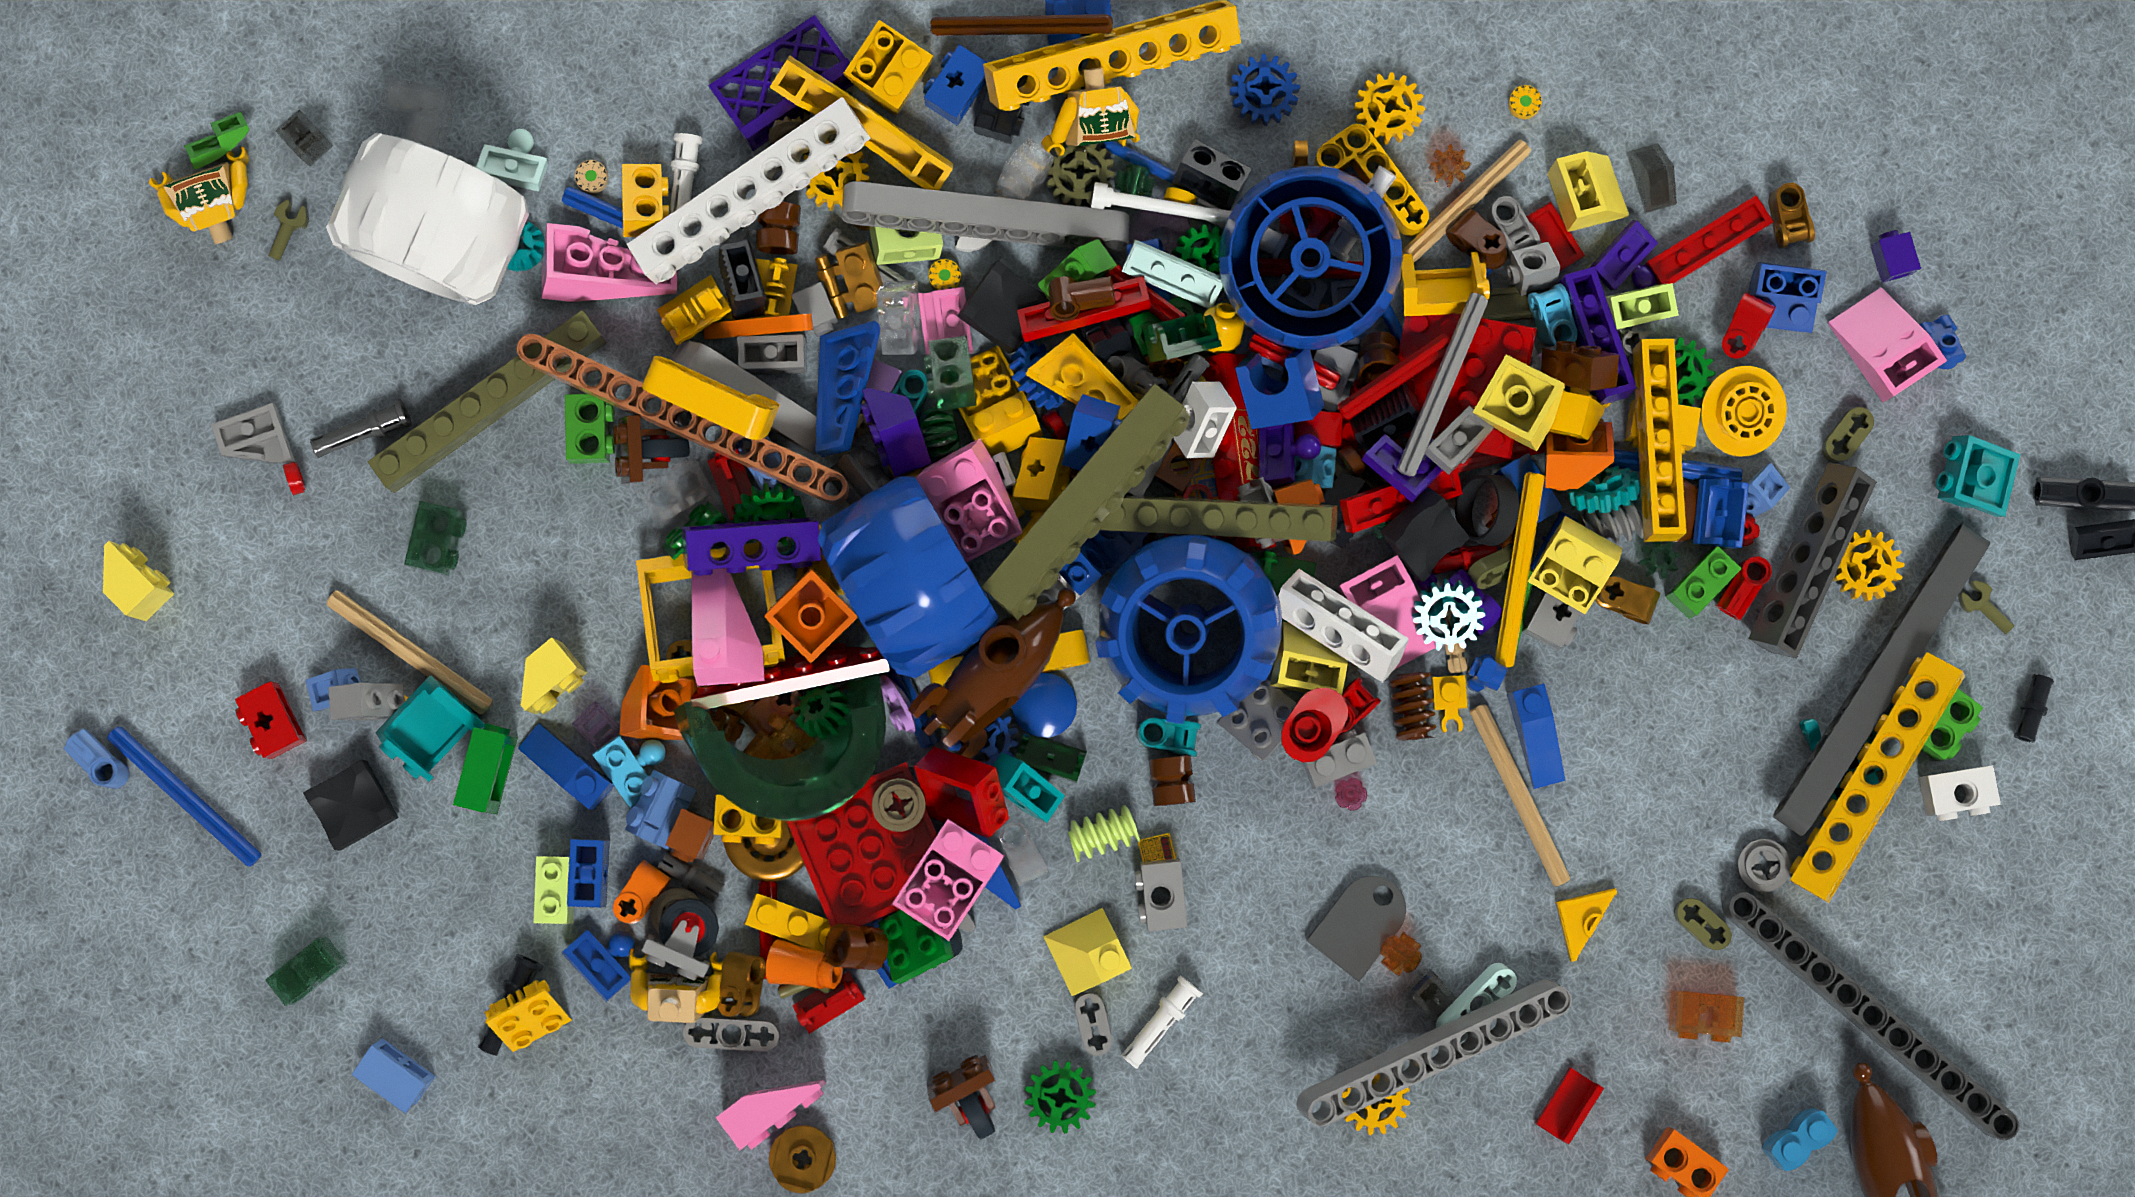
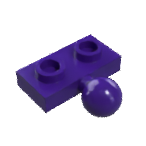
(1624, 257)
(1279, 450)

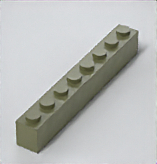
(479, 407)
(1086, 502)
(1224, 518)

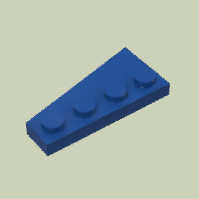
(842, 376)

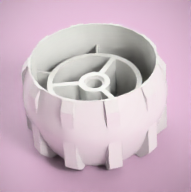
(427, 219)

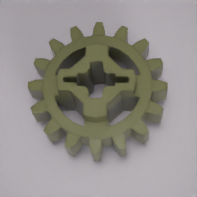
(1068, 172)

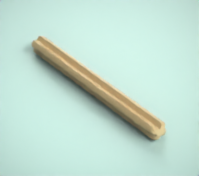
(1467, 199)
(408, 651)
(1520, 795)

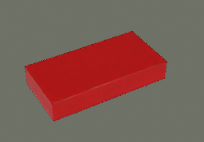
(1553, 230)

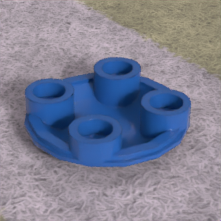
(1046, 707)

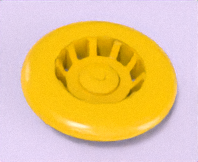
(1745, 412)

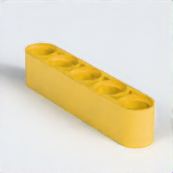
(1069, 652)

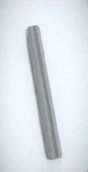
(1442, 384)

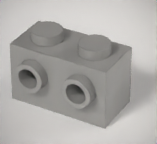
(1342, 759)

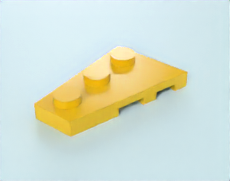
(1076, 371)

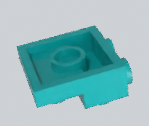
(1977, 475)

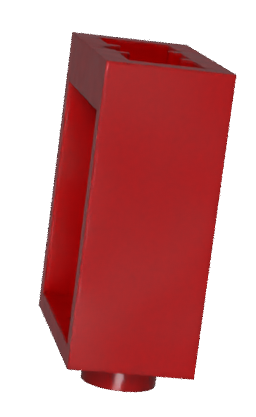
(942, 771)

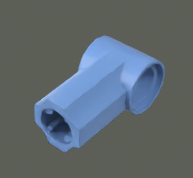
(95, 759)

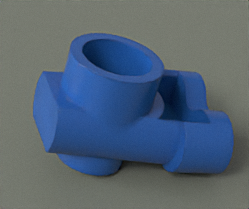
(1944, 336)
(1485, 672)

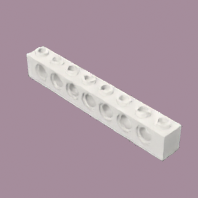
(731, 191)

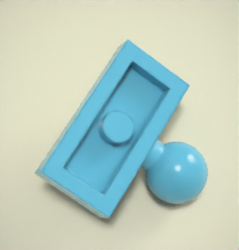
(625, 768)

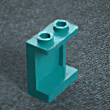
(426, 728)

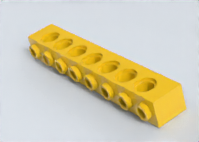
(1221, 34)
(1927, 670)

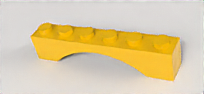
(887, 140)

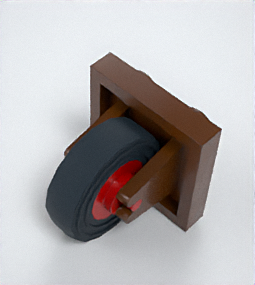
(633, 449)
(962, 1087)

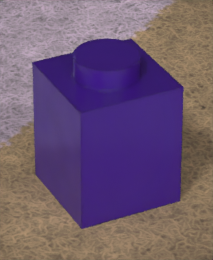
(1895, 256)

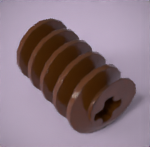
(1413, 706)

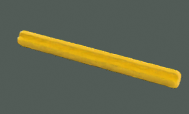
(1519, 569)

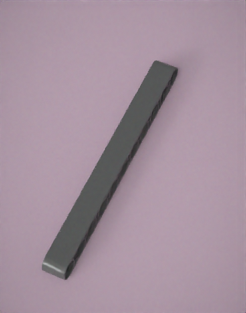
(1881, 680)
(1884, 1021)

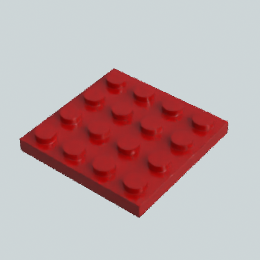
(1487, 350)
(856, 860)

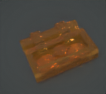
(772, 746)

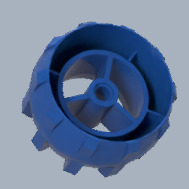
(1288, 192)
(1205, 560)
(906, 577)

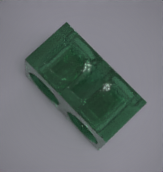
(951, 373)
(426, 537)
(306, 971)

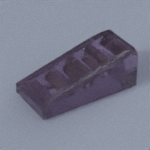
(594, 709)

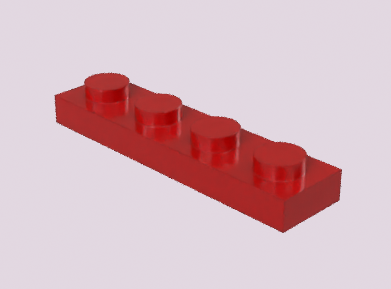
(1710, 242)
(1130, 297)
(1387, 502)

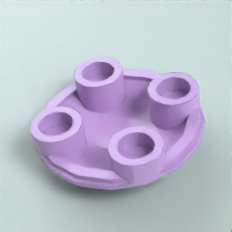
(899, 704)

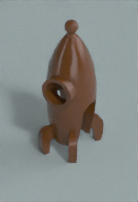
(993, 675)
(1887, 1144)

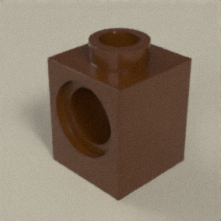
(1172, 480)

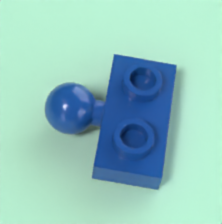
(599, 964)

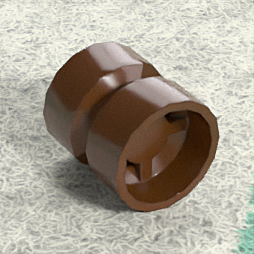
(777, 229)
(1376, 355)
(1172, 781)
(856, 947)

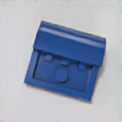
(1792, 292)

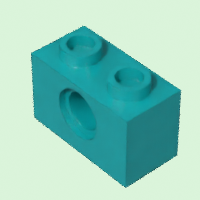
(1027, 788)

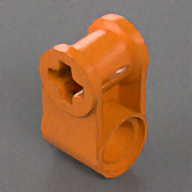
(643, 887)

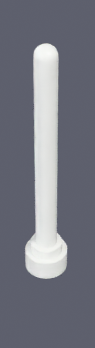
(1105, 196)

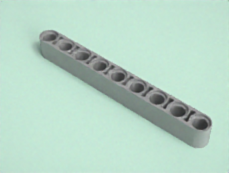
(983, 216)
(1419, 1051)

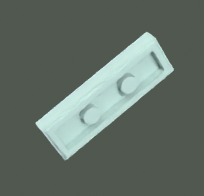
(1173, 274)

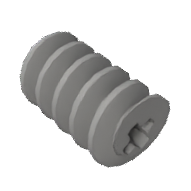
(1616, 522)

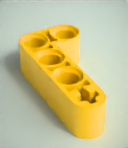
(1373, 152)
(710, 399)

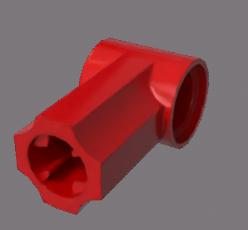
(1743, 590)

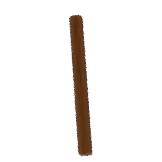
(1022, 25)

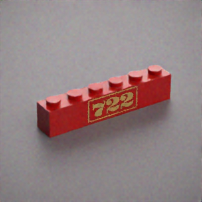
(1238, 452)

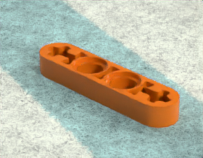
(758, 326)

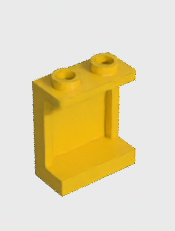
(1440, 289)

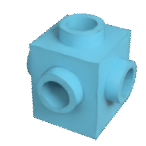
(1320, 469)

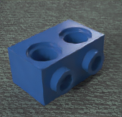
(1086, 568)

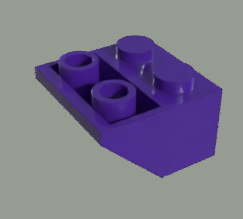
(896, 430)

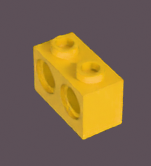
(642, 200)
(747, 827)

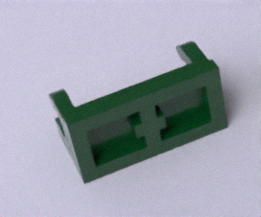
(1180, 337)
(1051, 757)

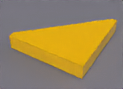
(1580, 918)

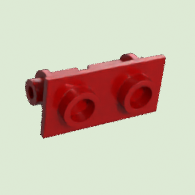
(730, 480)
(822, 1008)

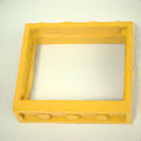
(667, 569)

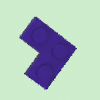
(1384, 459)

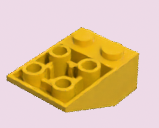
(1002, 411)

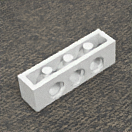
(1341, 625)

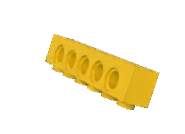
(1659, 440)

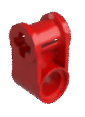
(1749, 322)
(1359, 703)

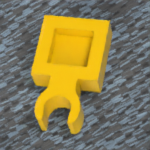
(1449, 695)

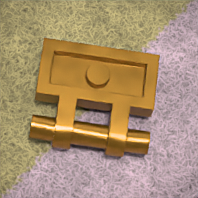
(860, 276)

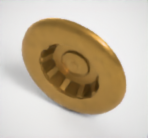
(759, 868)

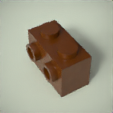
(1580, 366)

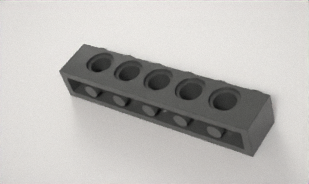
(1812, 560)

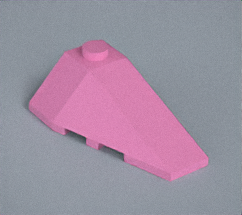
(590, 268)
(722, 633)

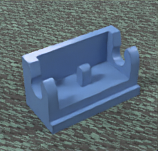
(393, 1075)

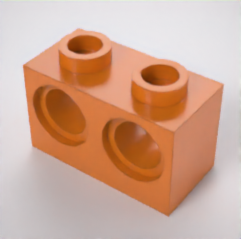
(1689, 1159)

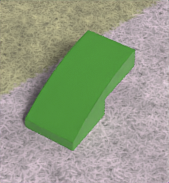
(226, 136)

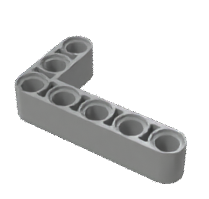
(791, 419)

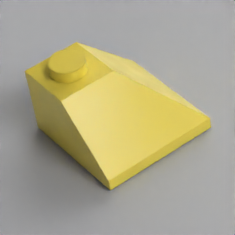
(1520, 402)
(1087, 952)

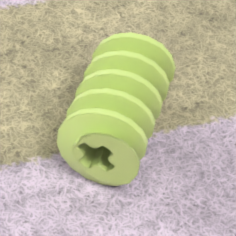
(1102, 832)

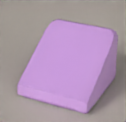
(883, 377)

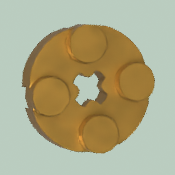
(786, 1169)

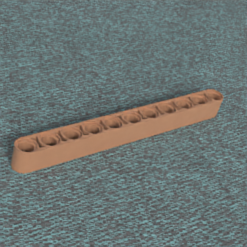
(667, 415)

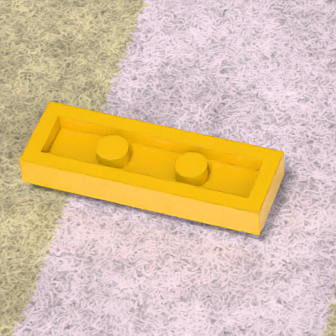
(787, 922)

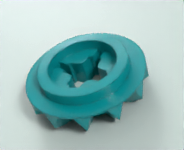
(526, 259)

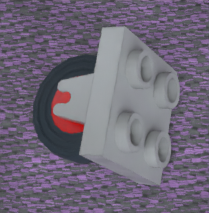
(686, 933)

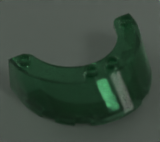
(798, 785)

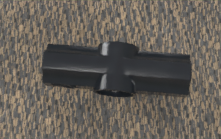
(2067, 493)

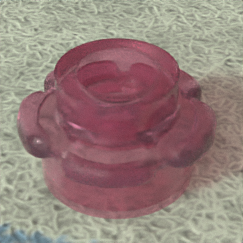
(1356, 787)

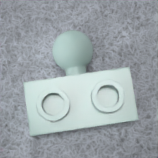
(514, 165)

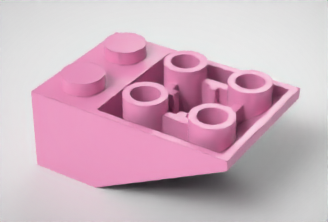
(1886, 344)
(971, 500)
(1390, 597)
(948, 880)
(759, 1110)

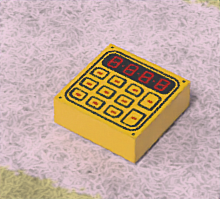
(1156, 848)

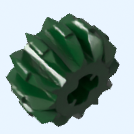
(940, 433)
(822, 711)

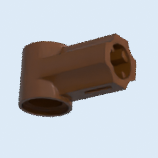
(1070, 297)

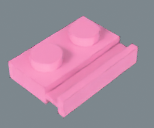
(940, 313)

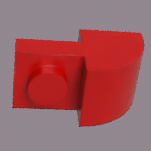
(1329, 428)

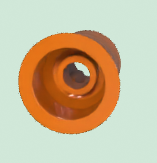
(800, 966)

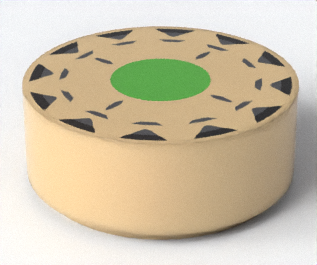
(591, 177)

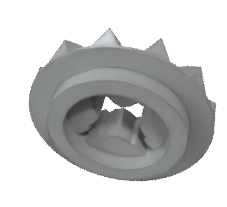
(1776, 874)

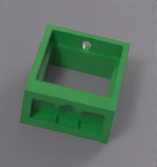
(485, 769)

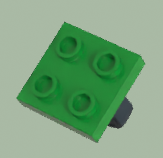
(915, 947)

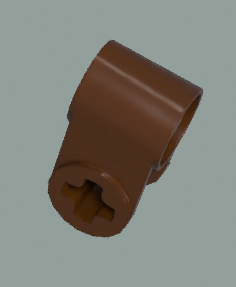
(1475, 234)
(758, 713)

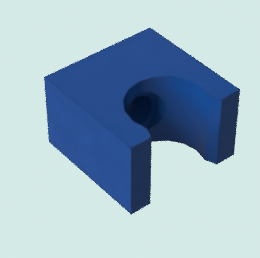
(1278, 402)

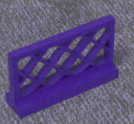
(757, 130)

